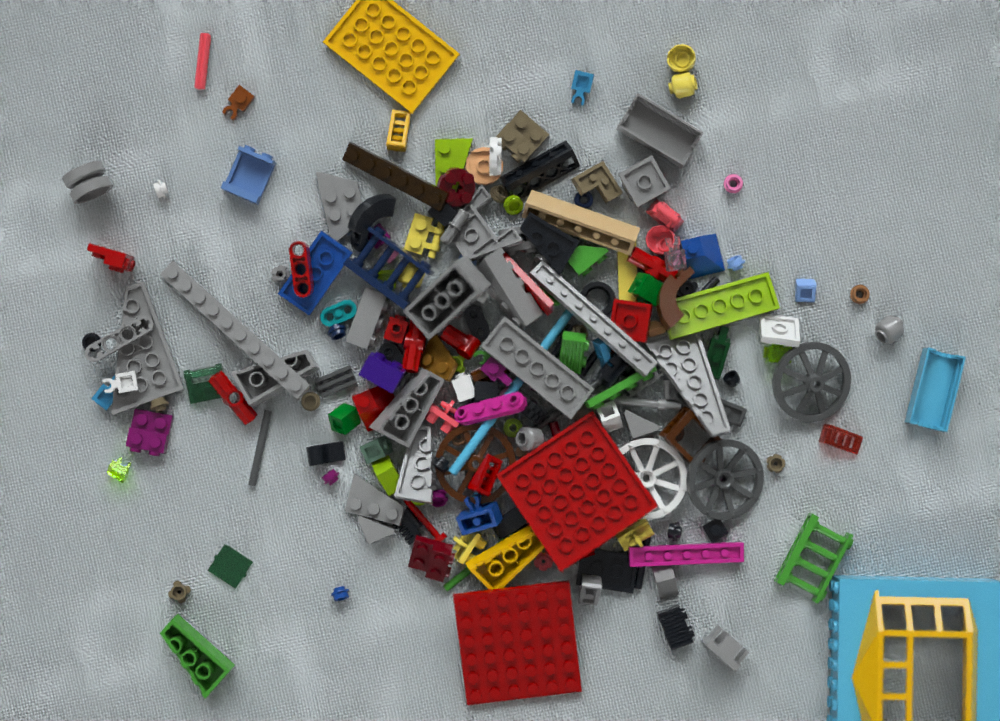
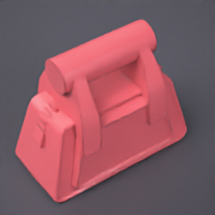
(665, 215)

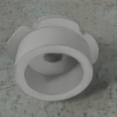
(285, 274)

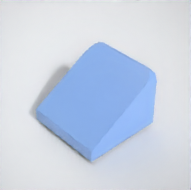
(805, 290)

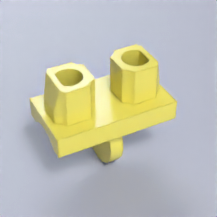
(635, 534)
(466, 544)

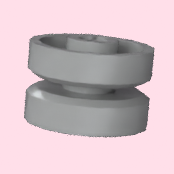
(87, 182)

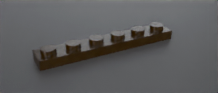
(395, 176)

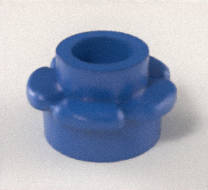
(340, 593)

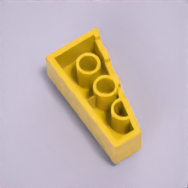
(505, 559)

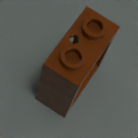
(676, 426)

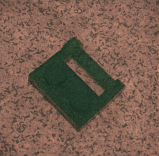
(201, 391)

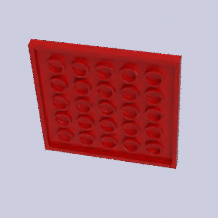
(576, 491)
(517, 642)

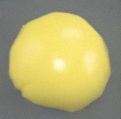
(681, 58)

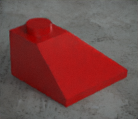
(371, 404)

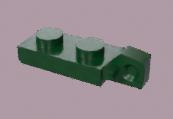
(718, 351)

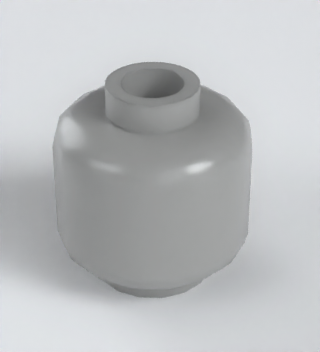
(889, 329)
(529, 438)

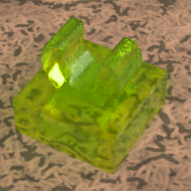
(118, 471)

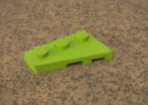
(450, 154)

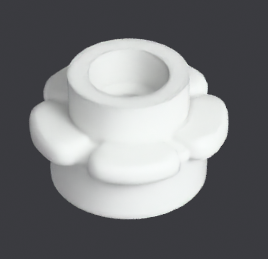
(160, 189)

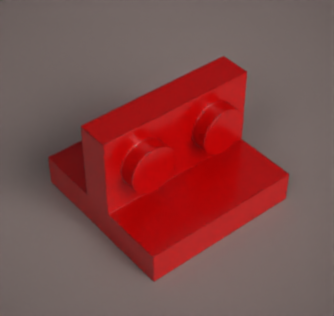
(632, 318)

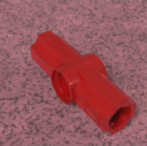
(650, 264)
(414, 347)
(240, 407)

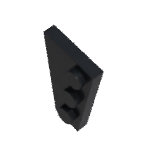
(549, 241)

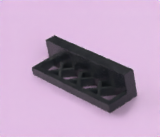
(538, 168)

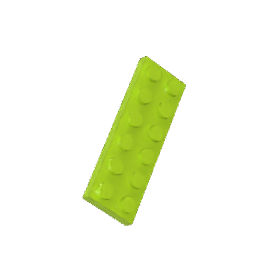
(724, 305)

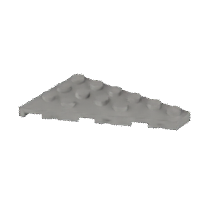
(147, 356)

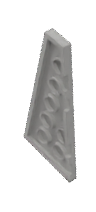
(691, 374)

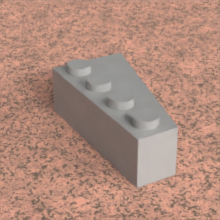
(509, 290)

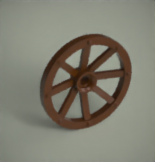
(458, 495)

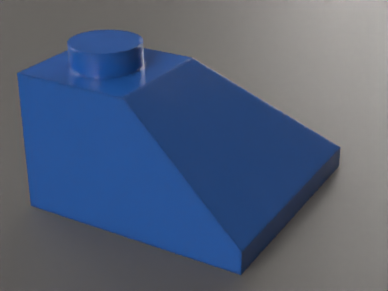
(703, 255)

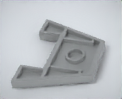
(476, 236)

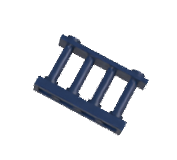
(371, 275)

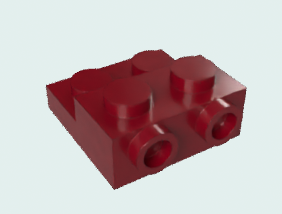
(432, 558)

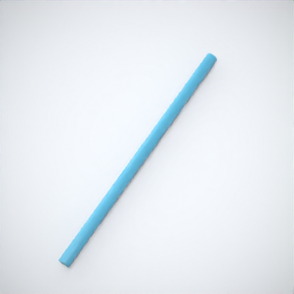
(514, 387)

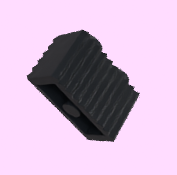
(675, 627)

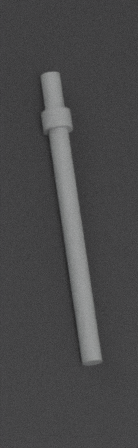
(660, 404)

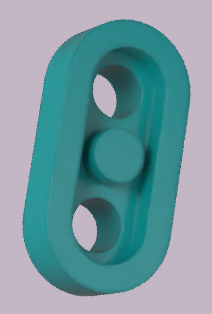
(338, 312)

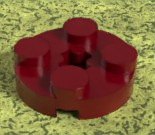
(466, 182)

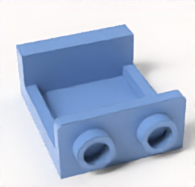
(249, 174)

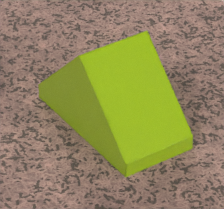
(386, 474)

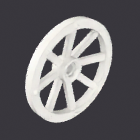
(678, 461)

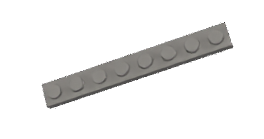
(593, 318)

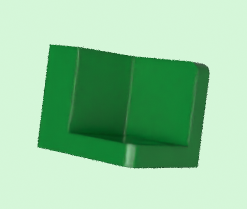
(344, 418)

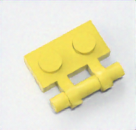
(419, 233)

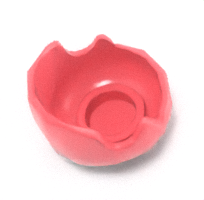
(656, 239)

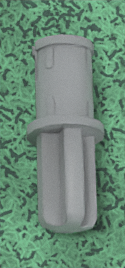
(454, 227)

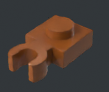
(240, 100)

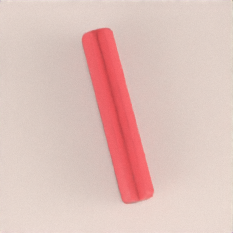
(202, 61)

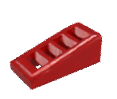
(478, 478)

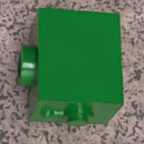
(645, 288)

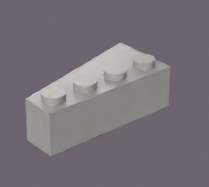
(259, 386)
(409, 407)

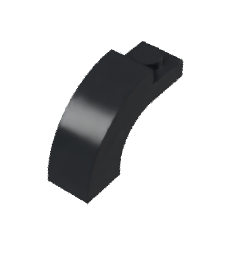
(366, 214)

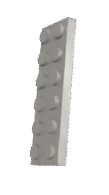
(537, 368)

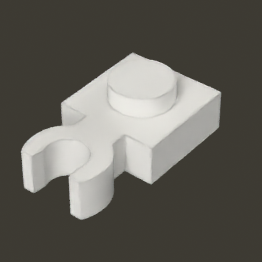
(124, 382)

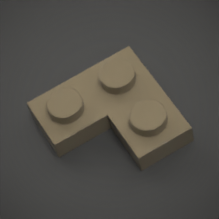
(599, 178)

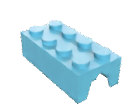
(935, 390)

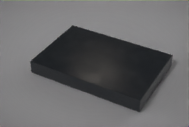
(611, 567)

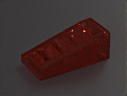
(829, 435)

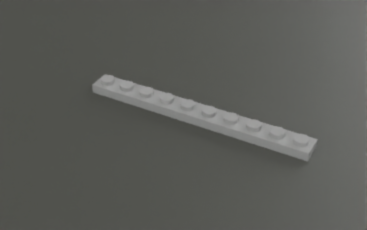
(235, 330)

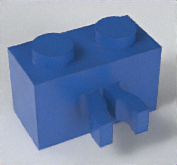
(478, 516)

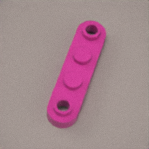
(490, 408)

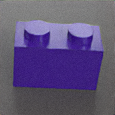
(382, 372)

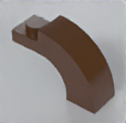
(666, 299)

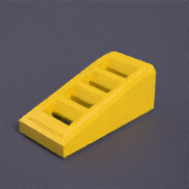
(402, 140)

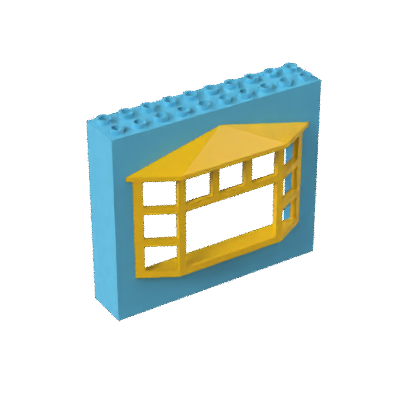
(859, 642)

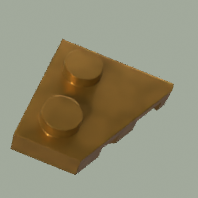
(438, 360)

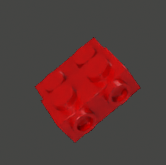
(116, 260)

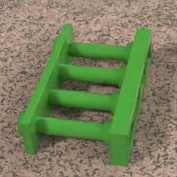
(794, 558)

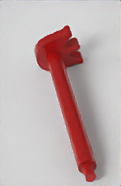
(425, 522)

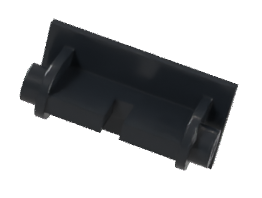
(610, 375)

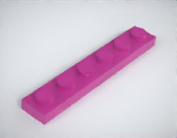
(686, 554)

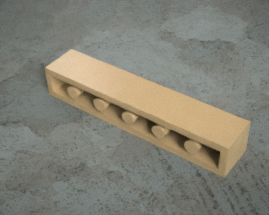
(582, 222)

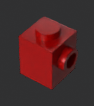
(396, 329)

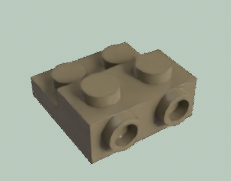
(522, 137)

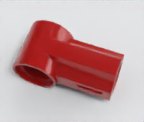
(464, 344)

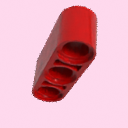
(295, 261)

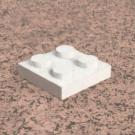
(779, 330)

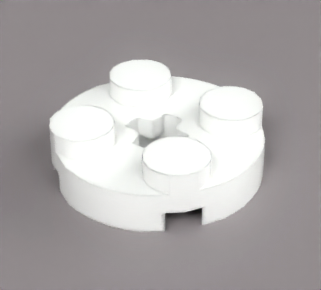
(495, 156)

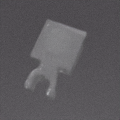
(675, 257)

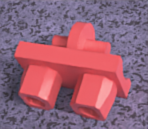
(435, 412)

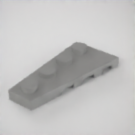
(416, 473)

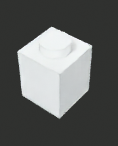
(463, 387)
(609, 416)

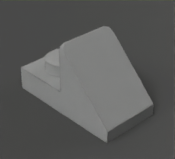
(590, 589)

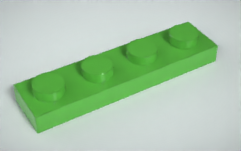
(614, 391)

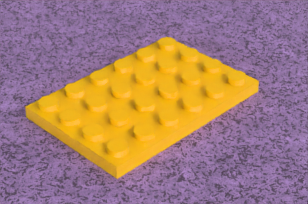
(392, 50)

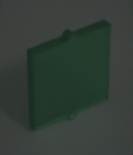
(230, 566)

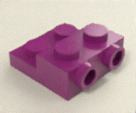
(149, 432)

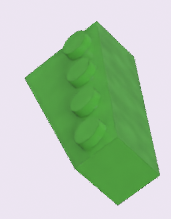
(196, 654)

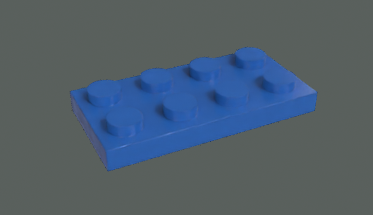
(326, 262)

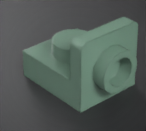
(376, 449)

